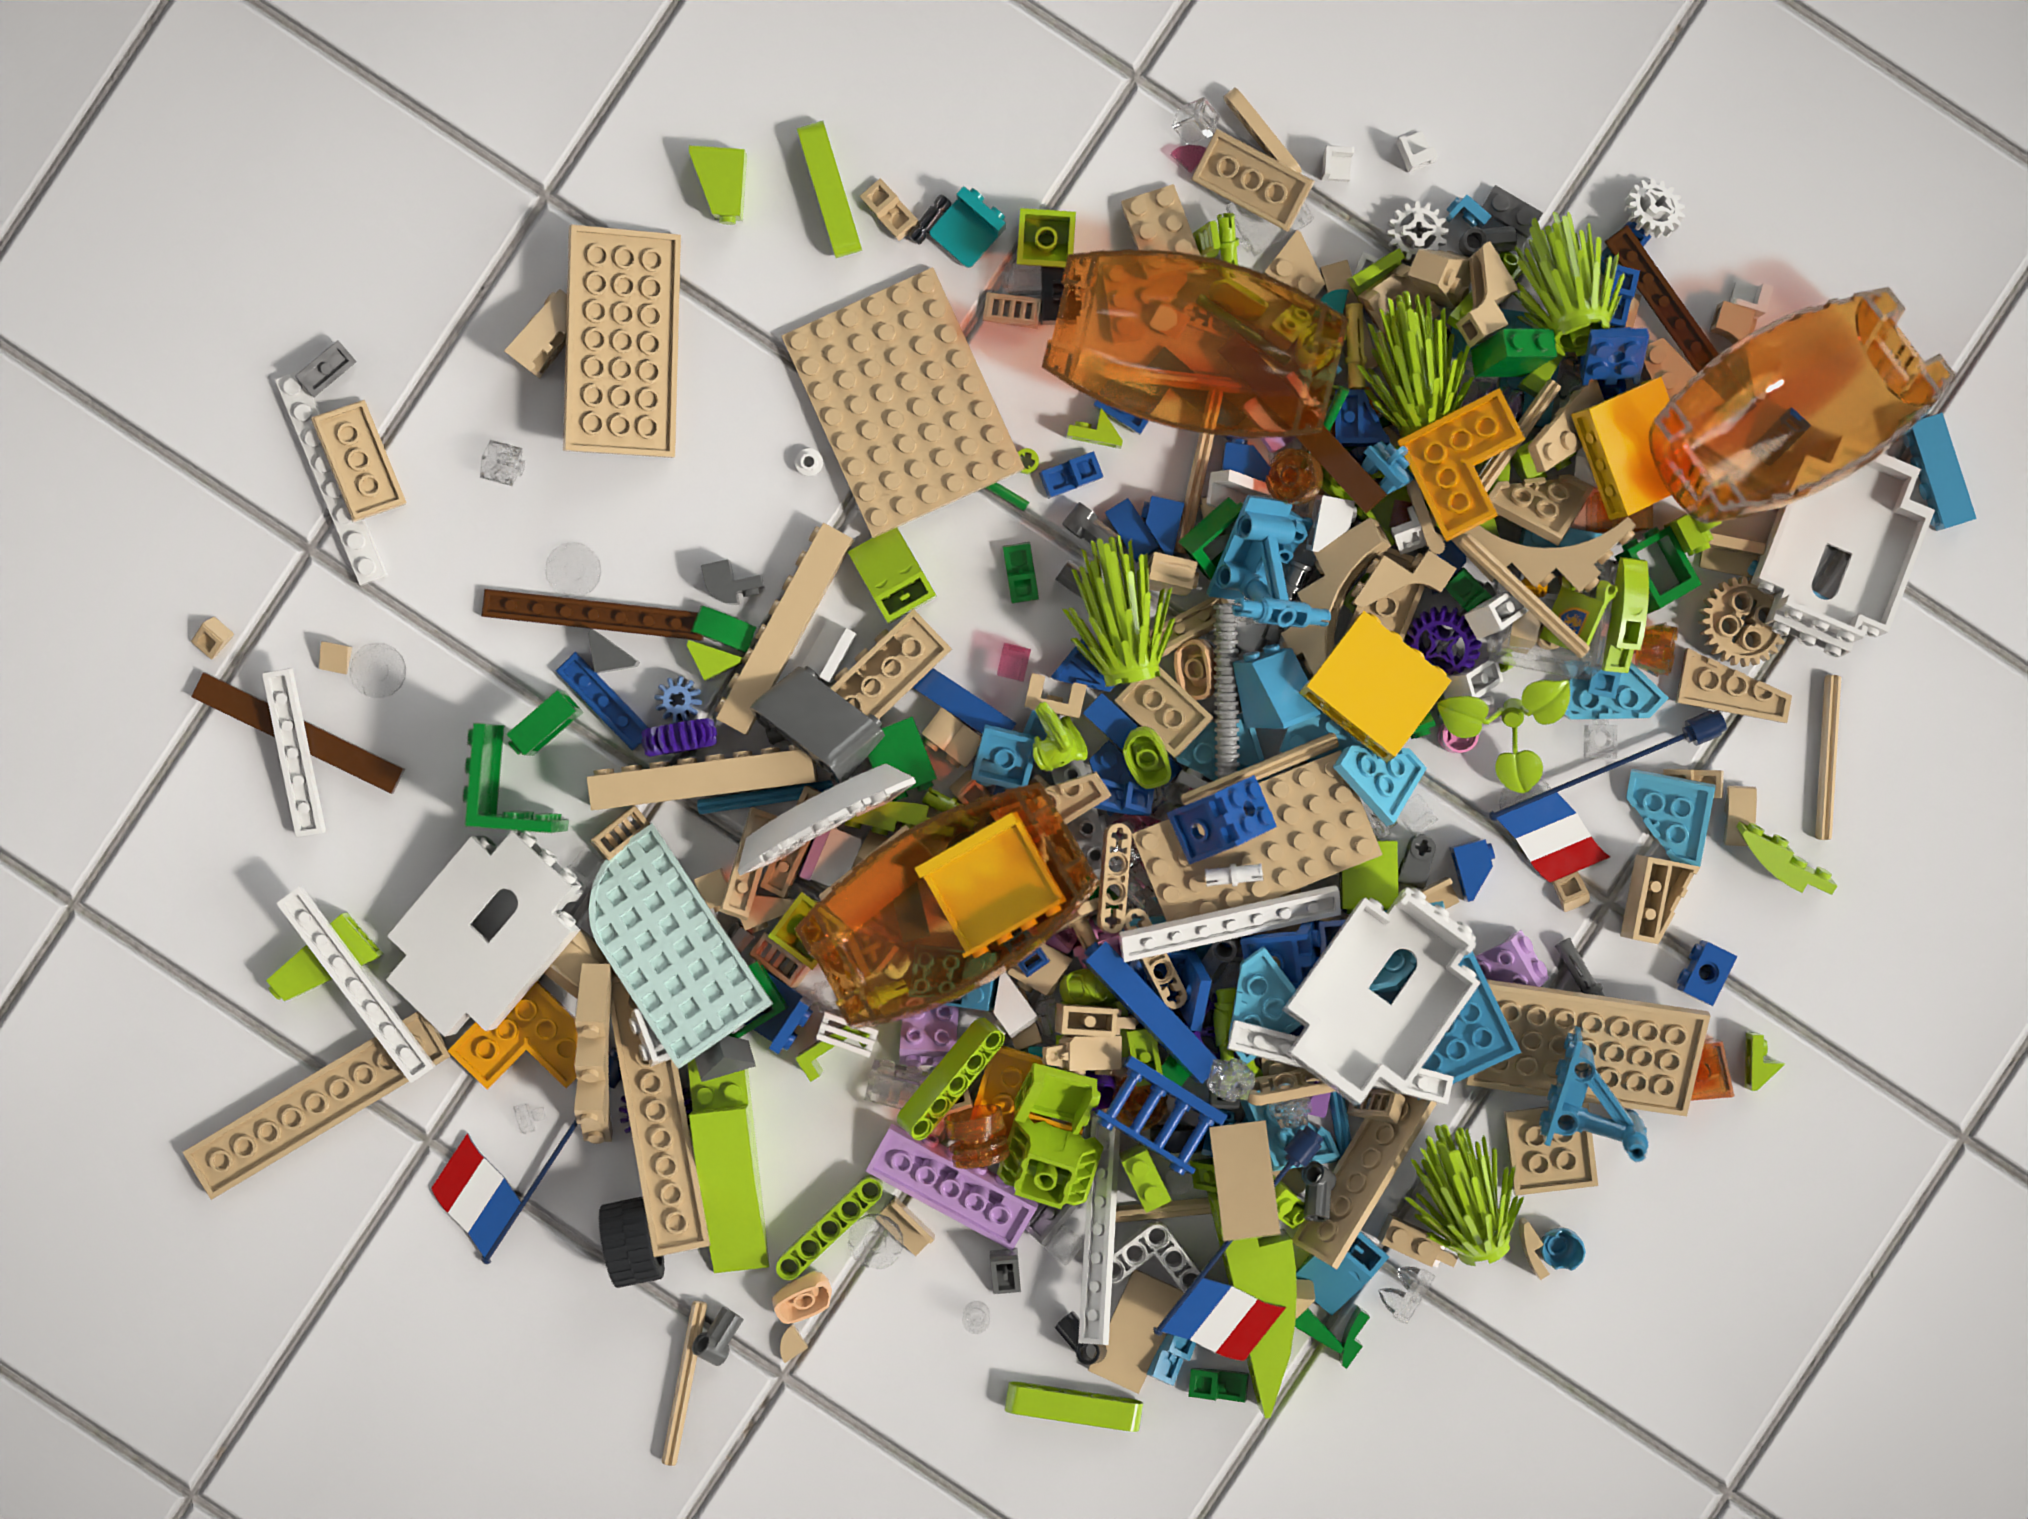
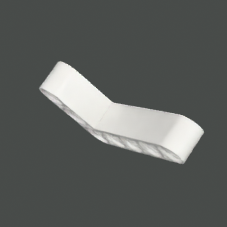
(1151, 1248)

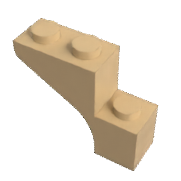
(1490, 287)
(1734, 323)
(1389, 576)
(764, 907)

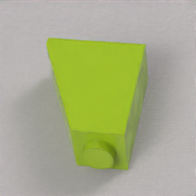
(722, 179)

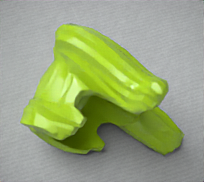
(1062, 740)

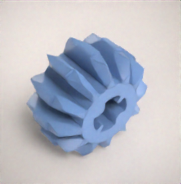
(678, 690)

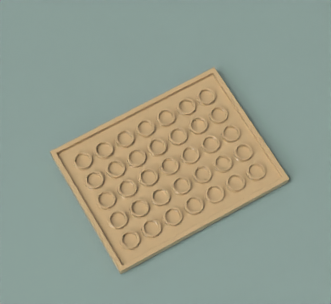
(903, 402)

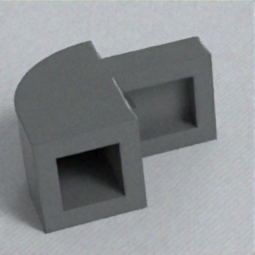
(722, 585)

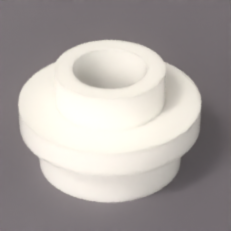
(815, 468)

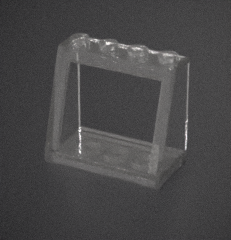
(1551, 661)

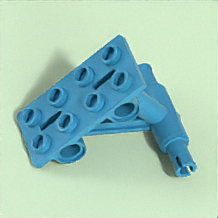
(1254, 567)
(1566, 1098)

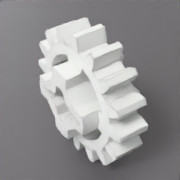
(1654, 208)
(1417, 220)

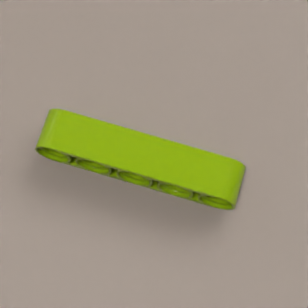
(829, 189)
(950, 1078)
(823, 1239)
(1073, 1406)

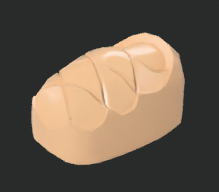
(1195, 668)
(802, 1298)

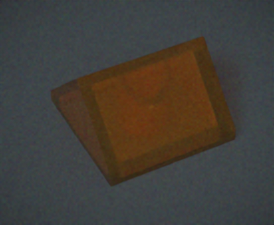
(1713, 1074)

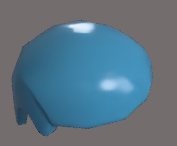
(1562, 1249)

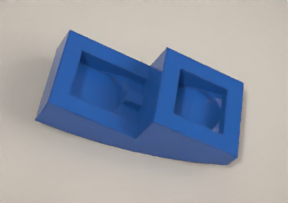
(1627, 291)
(1071, 475)
(1131, 526)
(1127, 799)

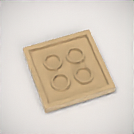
(1544, 1168)

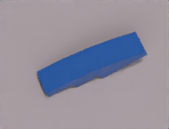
(961, 702)
(1117, 725)

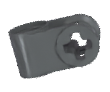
(1414, 866)

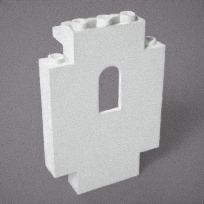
(1864, 517)
(456, 971)
(1357, 1035)

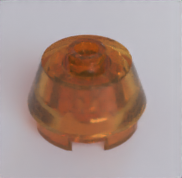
(1657, 649)

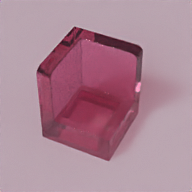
(1013, 662)

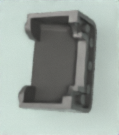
(819, 722)

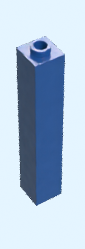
(1149, 1010)

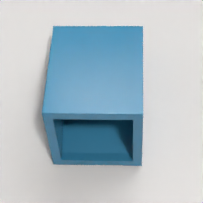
(1271, 688)

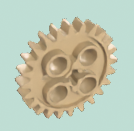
(1722, 608)

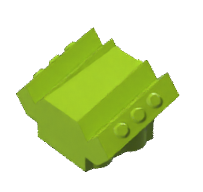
(1050, 1164)

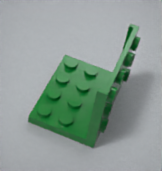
(484, 784)

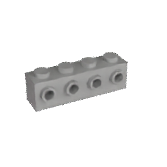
(1089, 826)

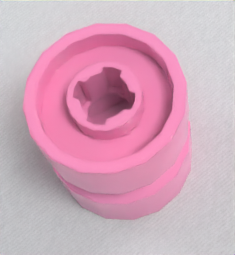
(1454, 744)

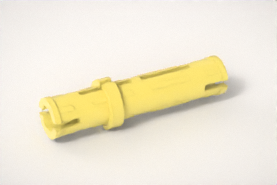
(1355, 346)

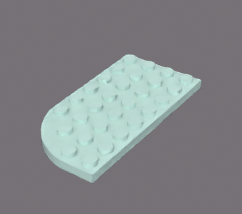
(671, 949)

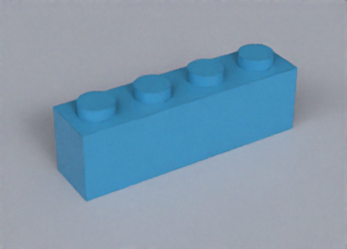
(1940, 472)

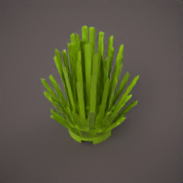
(1567, 284)
(1423, 376)
(1122, 616)
(1466, 1197)

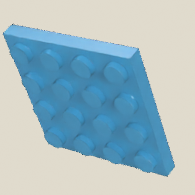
(1476, 1036)

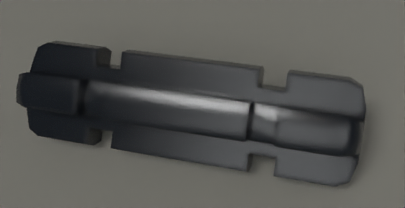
(929, 219)

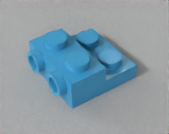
(1003, 758)

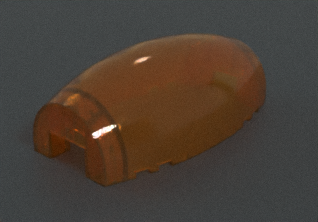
(1195, 343)
(1833, 364)
(887, 936)

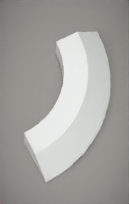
(821, 815)

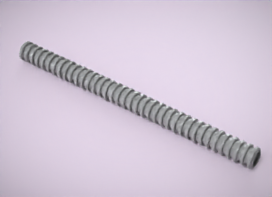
(1226, 690)

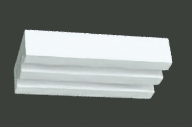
(824, 1026)

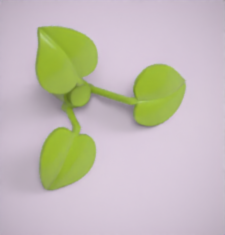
(1542, 698)

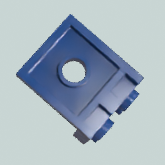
(1614, 355)
(1222, 820)
(1295, 950)
(1194, 979)
(782, 1026)

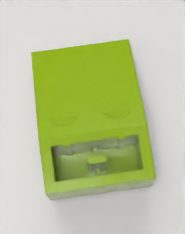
(892, 575)

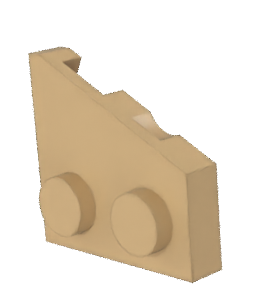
(1297, 267)

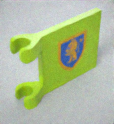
(1579, 611)

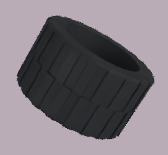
(628, 1243)

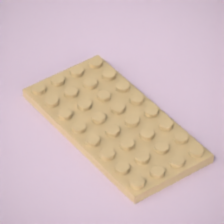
(621, 342)
(1316, 836)
(1638, 1047)

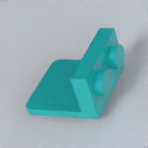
(968, 227)

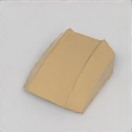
(568, 965)

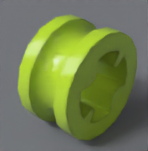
(1034, 458)

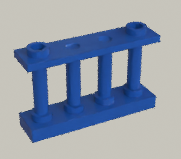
(1184, 1102)

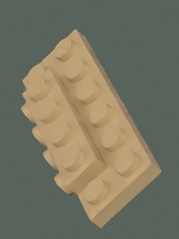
(891, 666)

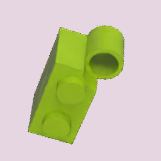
(1692, 534)

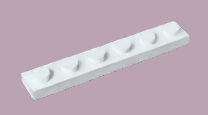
(294, 752)

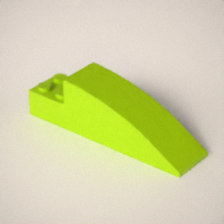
(728, 1170)
(1267, 1272)

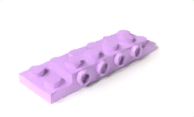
(966, 1195)

